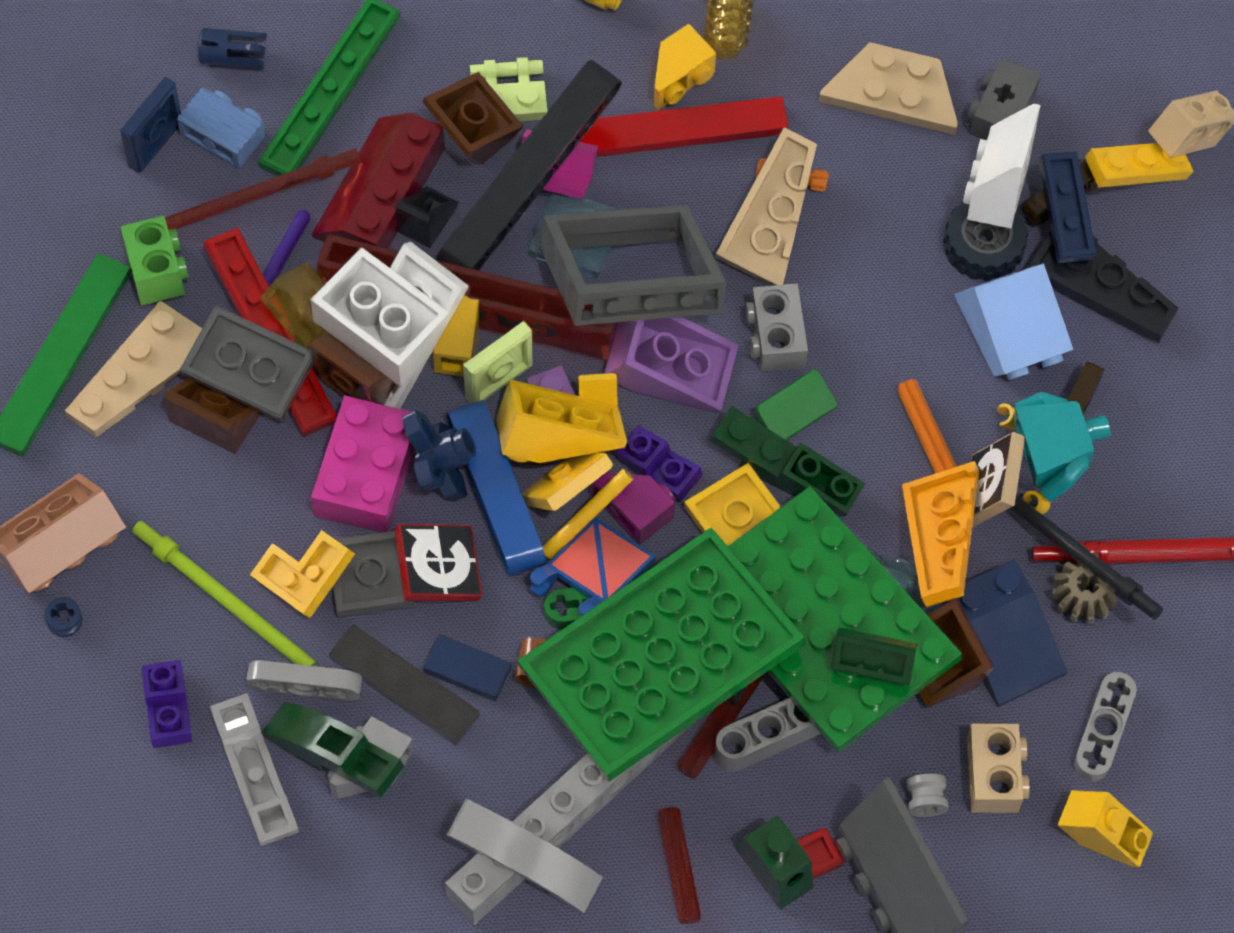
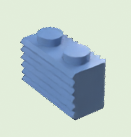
(221, 127)

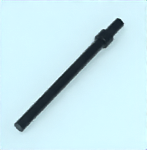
(1125, 588)

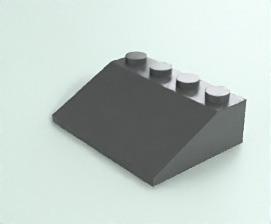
(897, 867)

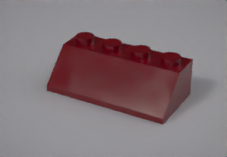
(392, 166)

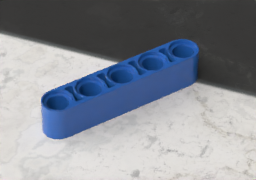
(498, 492)

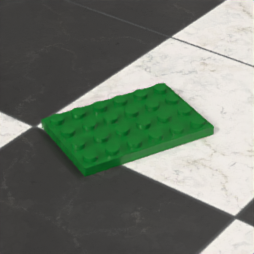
(829, 582)
(661, 653)

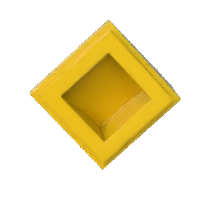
(599, 387)

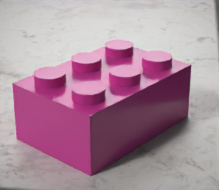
(363, 466)

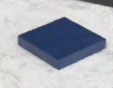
(151, 125)

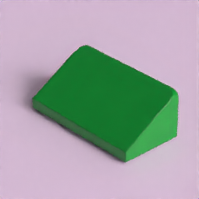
(796, 406)

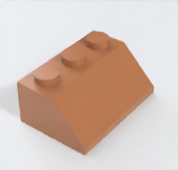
(57, 532)

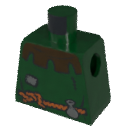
(775, 859)

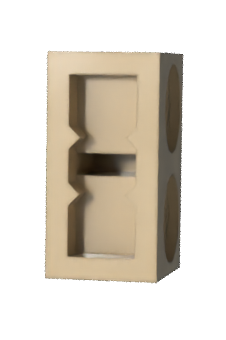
(1193, 123)
(988, 767)

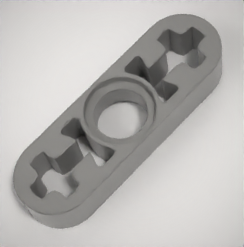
(304, 680)
(1086, 747)

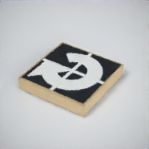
(998, 476)

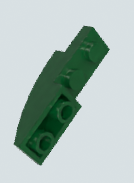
(784, 464)
(333, 746)

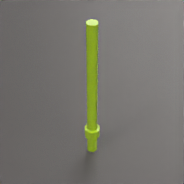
(168, 551)

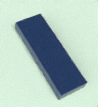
(1067, 207)

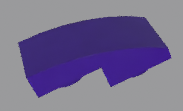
(652, 456)
(166, 703)

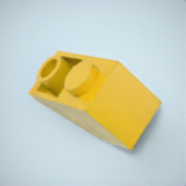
(682, 64)
(459, 339)
(1105, 826)

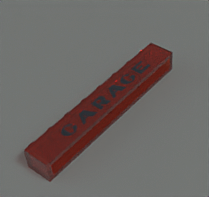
(501, 301)

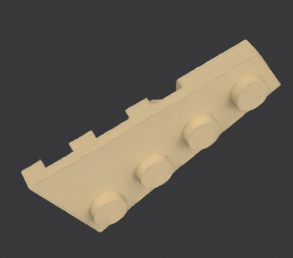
(768, 219)
(135, 370)

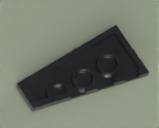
(1110, 289)

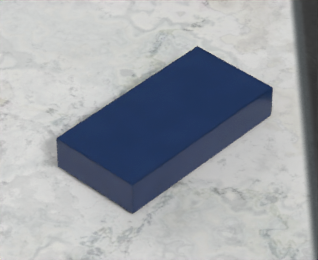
(467, 667)

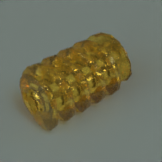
(728, 26)

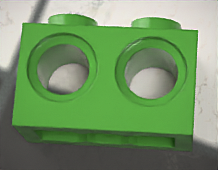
(153, 259)

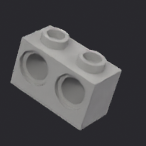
(781, 327)

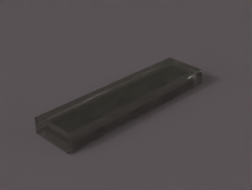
(405, 685)

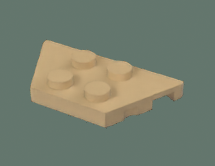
(894, 87)

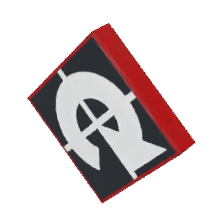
(438, 562)

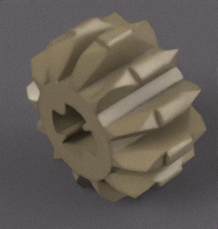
(1085, 602)

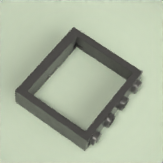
(637, 298)

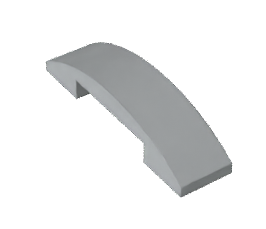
(253, 769)
(525, 854)

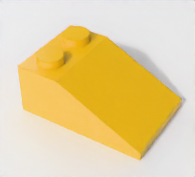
(555, 425)

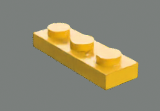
(1136, 165)

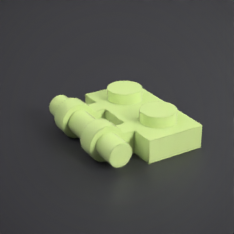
(523, 98)

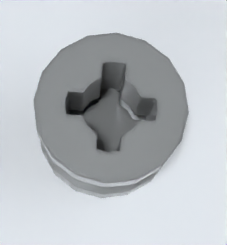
(927, 795)

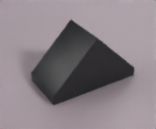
(424, 215)

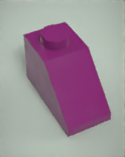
(640, 506)

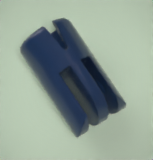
(219, 48)

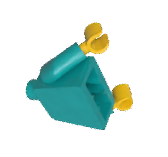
(1055, 444)

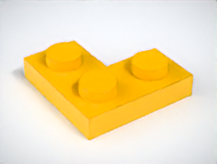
(304, 581)

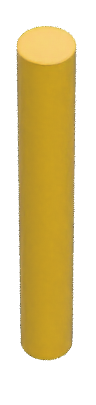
(587, 513)

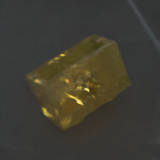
(290, 303)

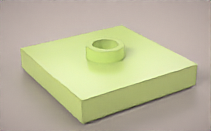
(498, 363)

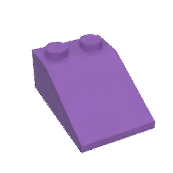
(673, 361)

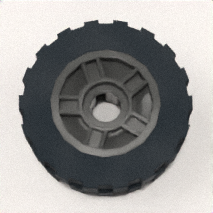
(982, 258)

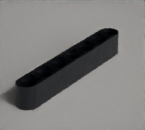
(531, 167)

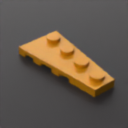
(941, 529)

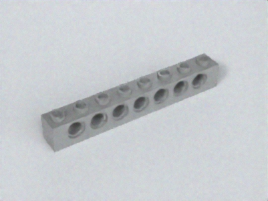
(552, 817)

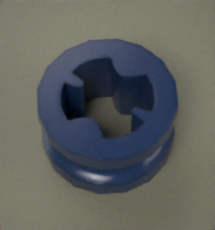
(53, 610)

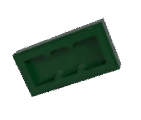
(873, 656)

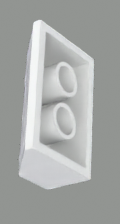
(1001, 169)
(379, 316)

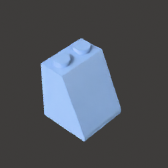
(1016, 321)

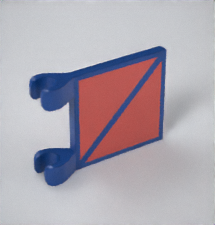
(595, 564)

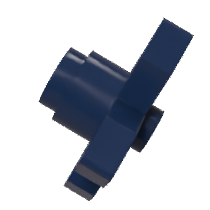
(439, 454)

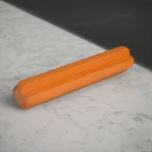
(925, 426)

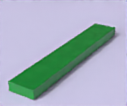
(330, 88)
(61, 353)

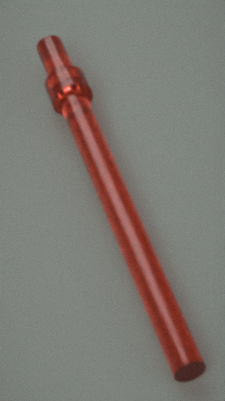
(322, 167)

